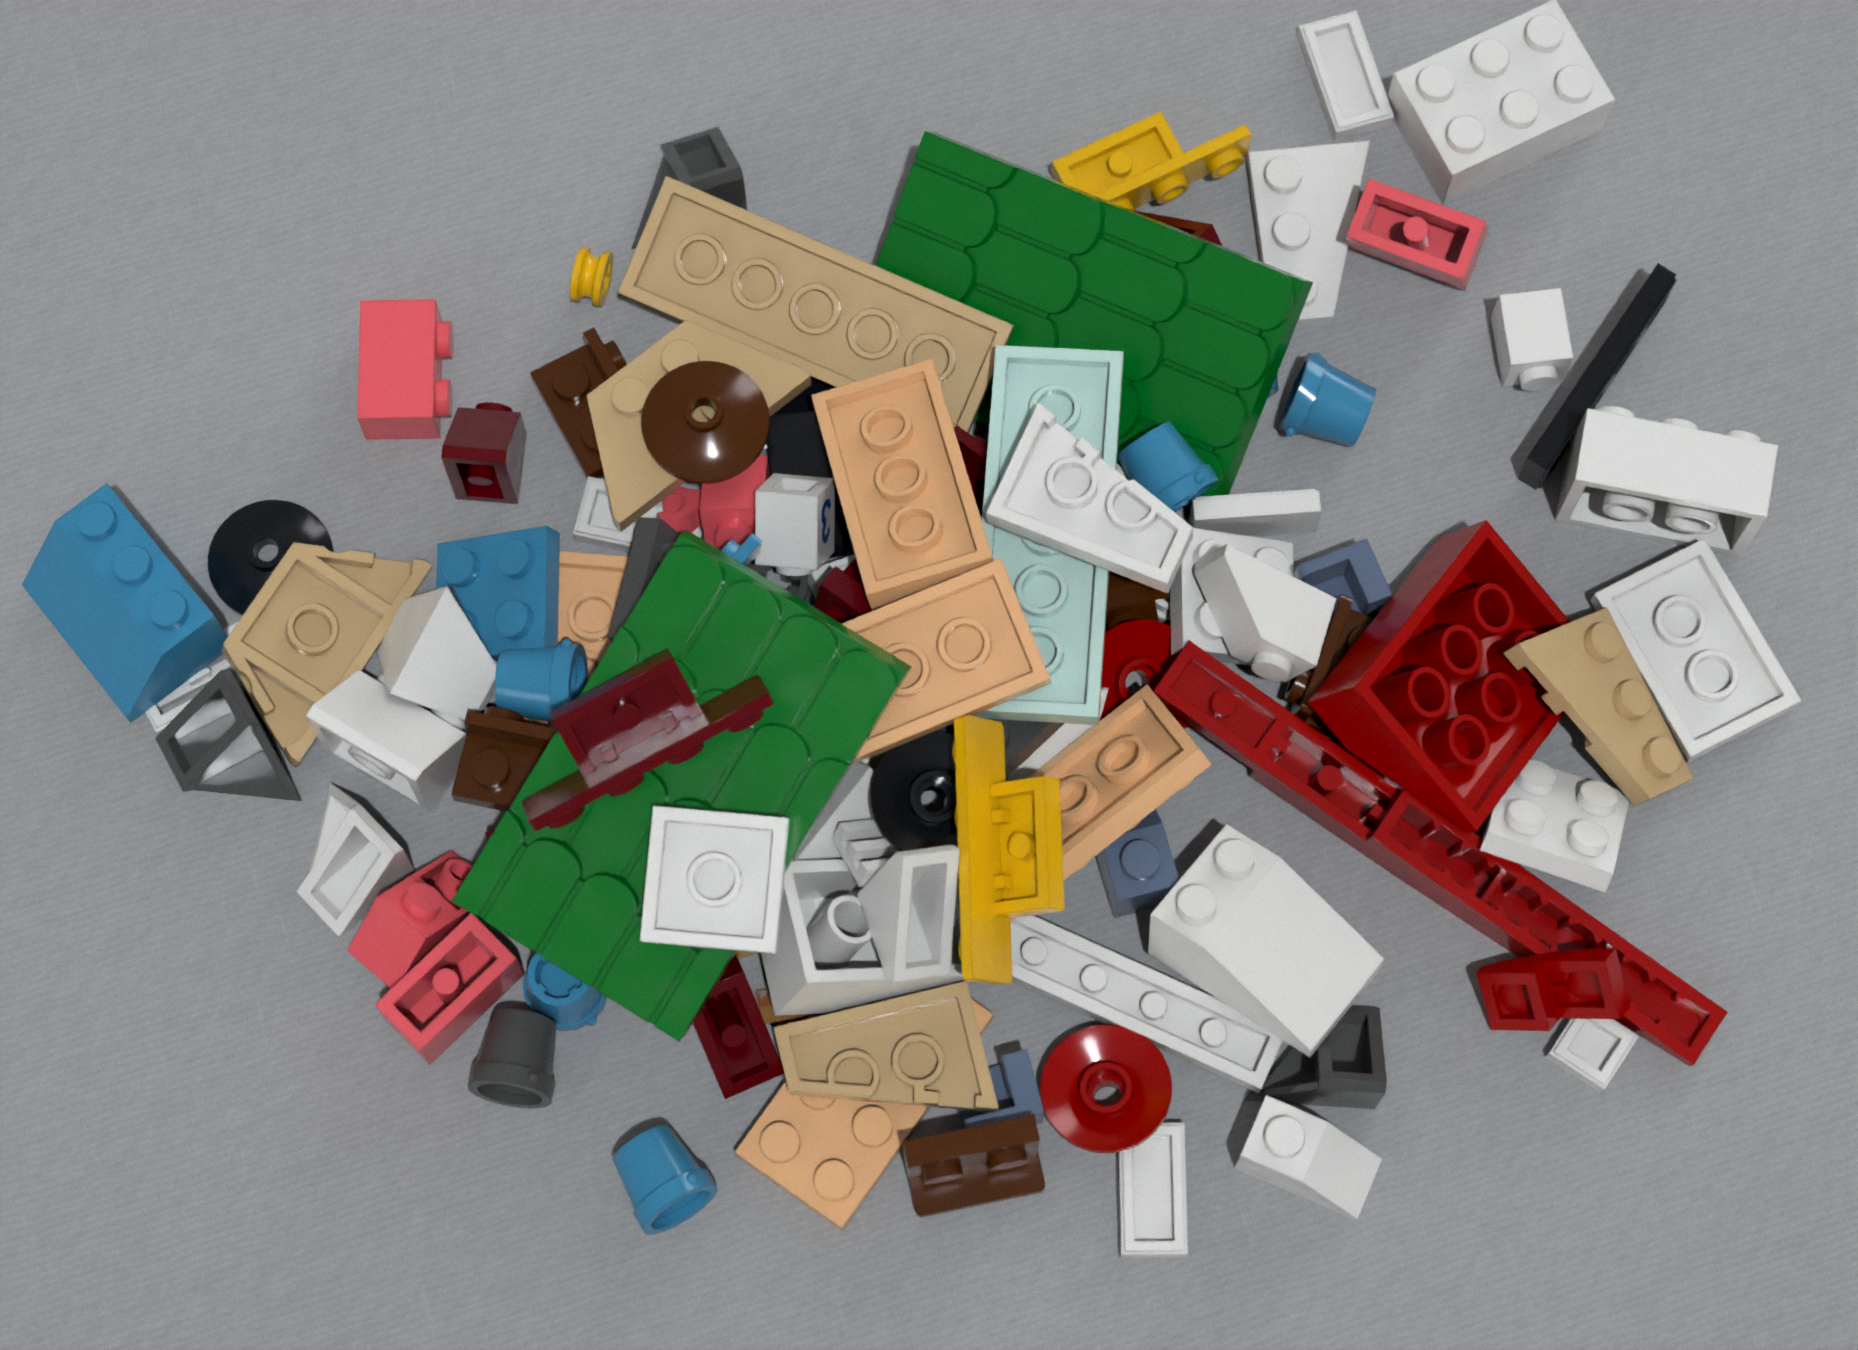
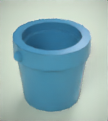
(1326, 403)
(1167, 467)
(540, 678)
(560, 995)
(662, 1179)

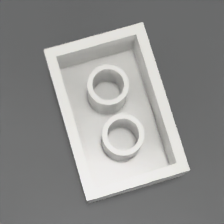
(1499, 101)
(1666, 480)

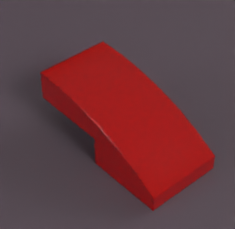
(1544, 987)

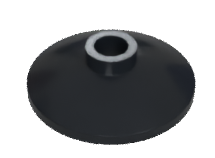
(234, 548)
(898, 788)

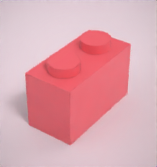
(1417, 234)
(402, 369)
(450, 988)

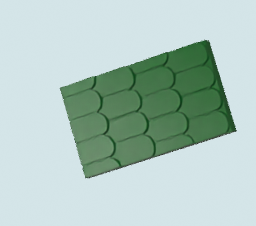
(1085, 273)
(582, 885)

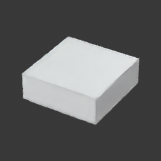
(1592, 1050)

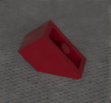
(485, 453)
(735, 1036)

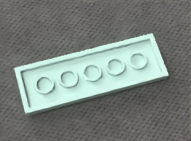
(1057, 592)

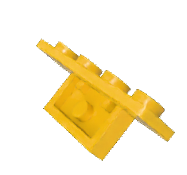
(1148, 163)
(1006, 846)

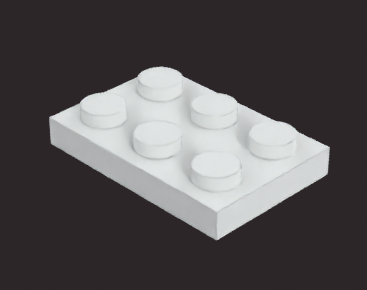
(1698, 650)

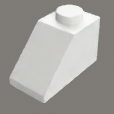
(1265, 613)
(1308, 1158)

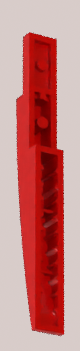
(1424, 845)

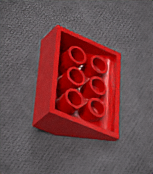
(1430, 684)

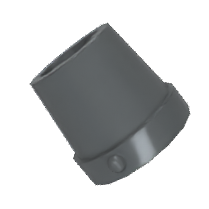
(516, 1060)

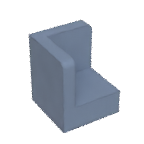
(1351, 573)
(1014, 1091)

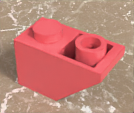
(411, 919)

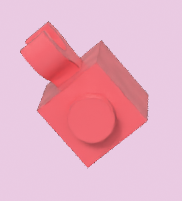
(721, 508)

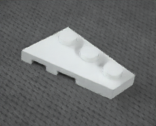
(1082, 506)

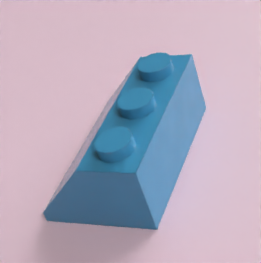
(122, 604)

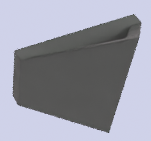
(703, 163)
(223, 746)
(1341, 1072)

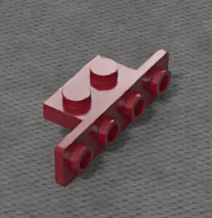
(633, 728)

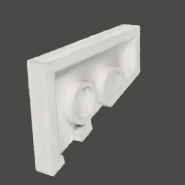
(1303, 215)

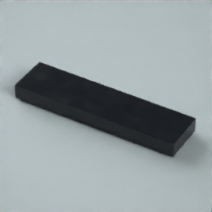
(1598, 376)

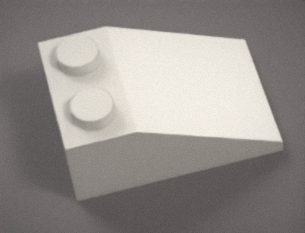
(1262, 941)
(827, 949)

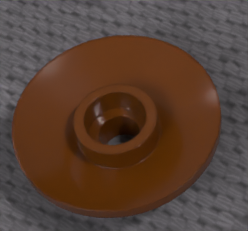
(708, 449)

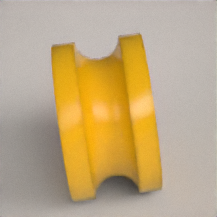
(591, 276)

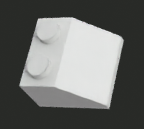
(390, 738)

